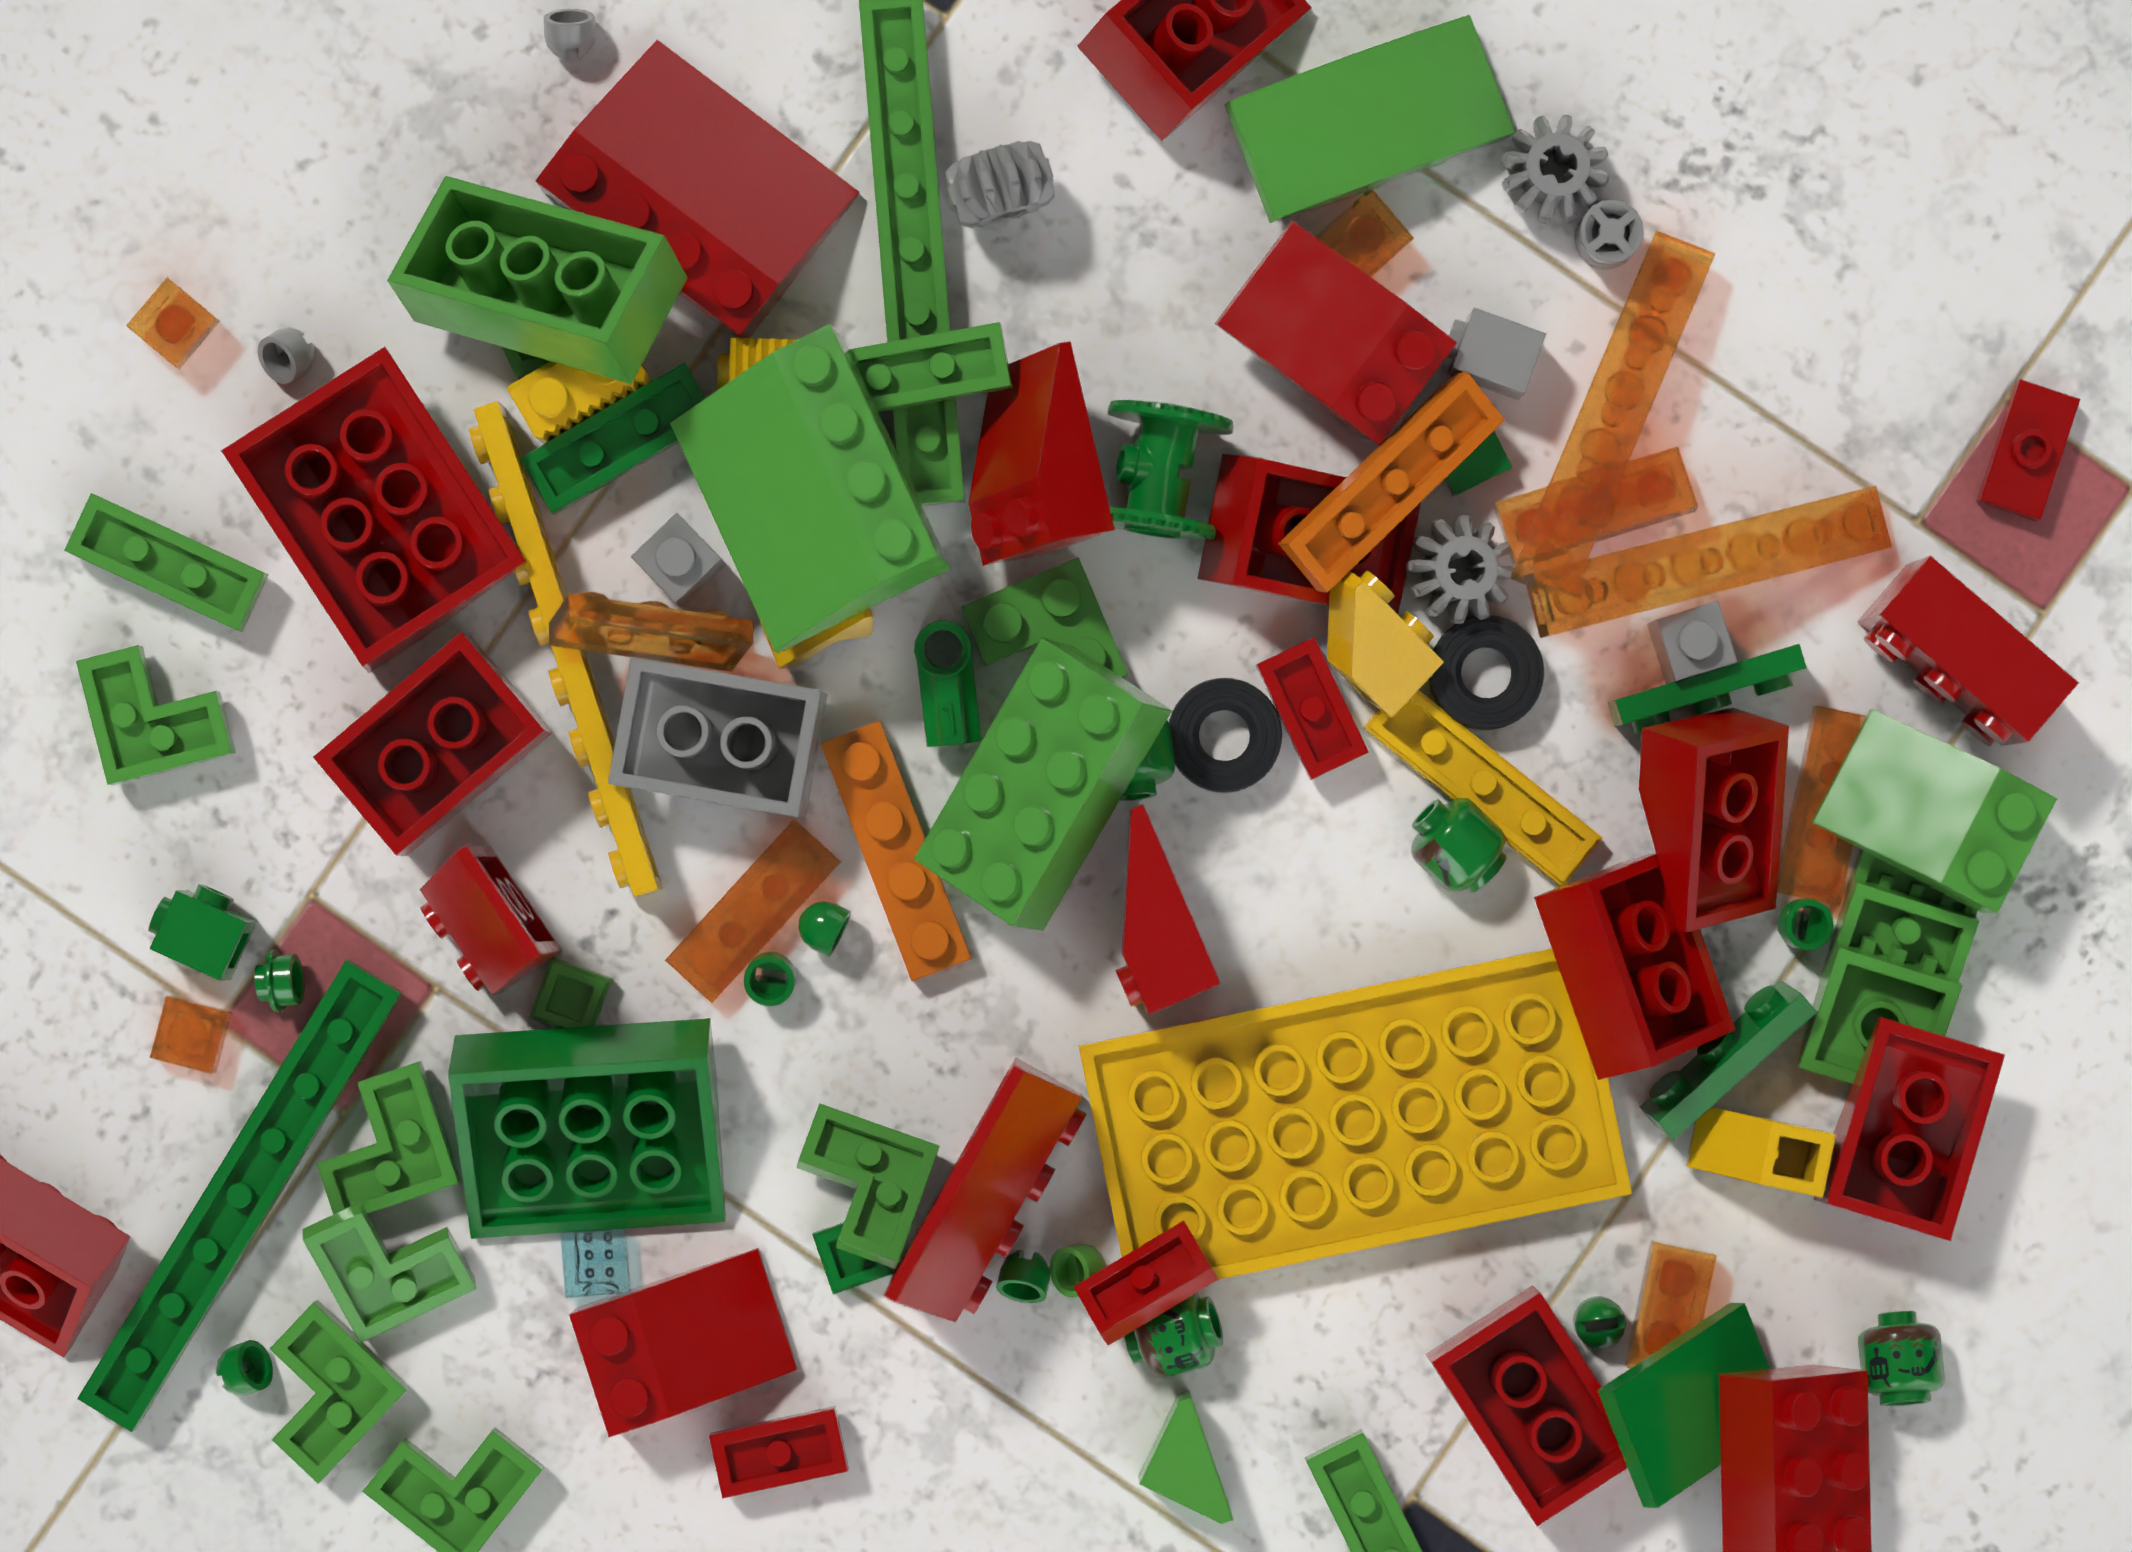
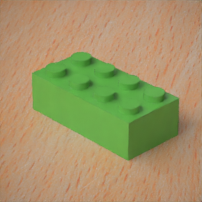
(538, 279)
(1042, 785)

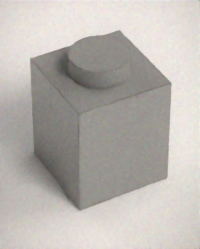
(1495, 352)
(678, 560)
(1692, 642)

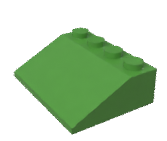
(808, 489)

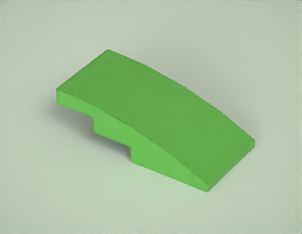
(1369, 118)
(1889, 958)

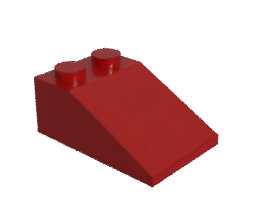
(1181, 53)
(1335, 333)
(1037, 464)
(1261, 504)
(1715, 812)
(487, 919)
(1159, 935)
(1911, 1128)
(682, 1342)

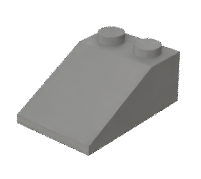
(718, 737)

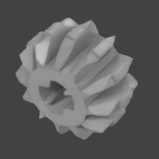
(1563, 149)
(1000, 184)
(1453, 545)

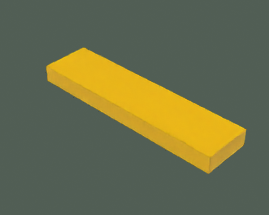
(1470, 769)

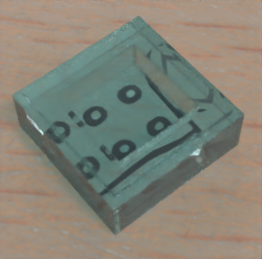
(595, 1262)

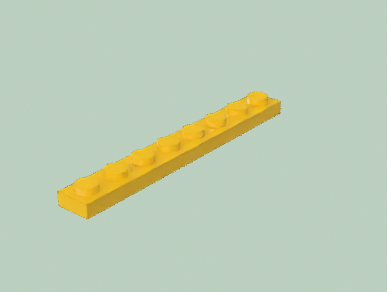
(573, 678)

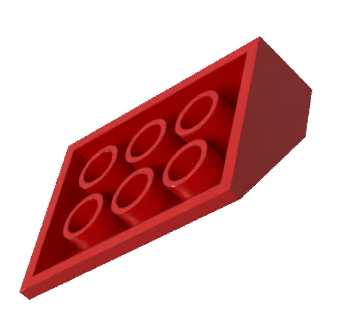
(707, 175)
(374, 509)
(984, 1193)

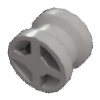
(1618, 225)

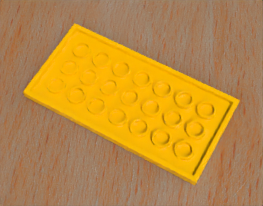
(1356, 1117)

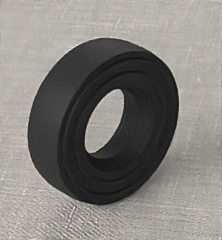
(1525, 679)
(1263, 728)

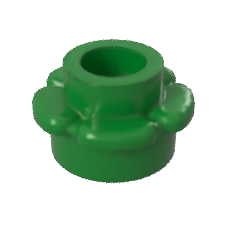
(280, 981)

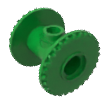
(1153, 466)

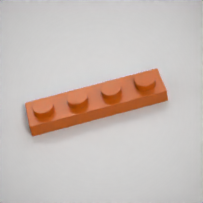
(1391, 481)
(889, 842)

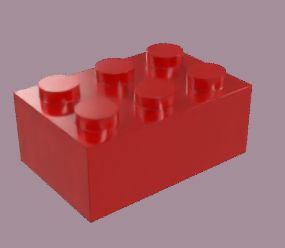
(1965, 654)
(432, 744)
(1628, 970)
(1531, 1404)
(1795, 1460)

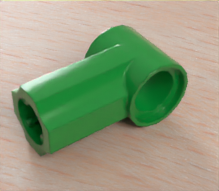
(948, 692)

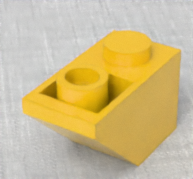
(1374, 646)
(1761, 1151)

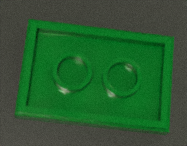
(1669, 1403)

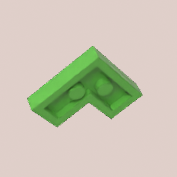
(1047, 606)
(137, 734)
(409, 1152)
(885, 1170)
(383, 1287)
(349, 1387)
(452, 1510)

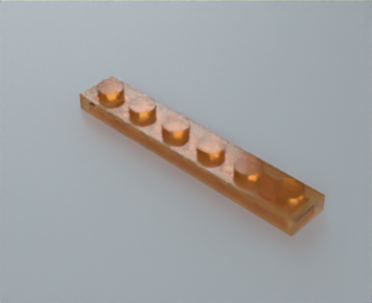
(1616, 406)
(1707, 561)

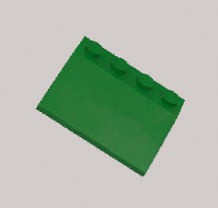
(588, 1128)

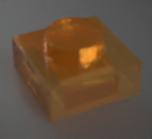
(173, 323)
(190, 1034)

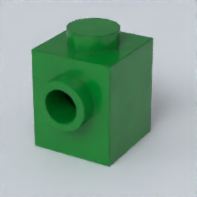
(201, 931)

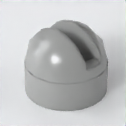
(569, 30)
(276, 364)

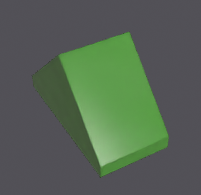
(1183, 1465)

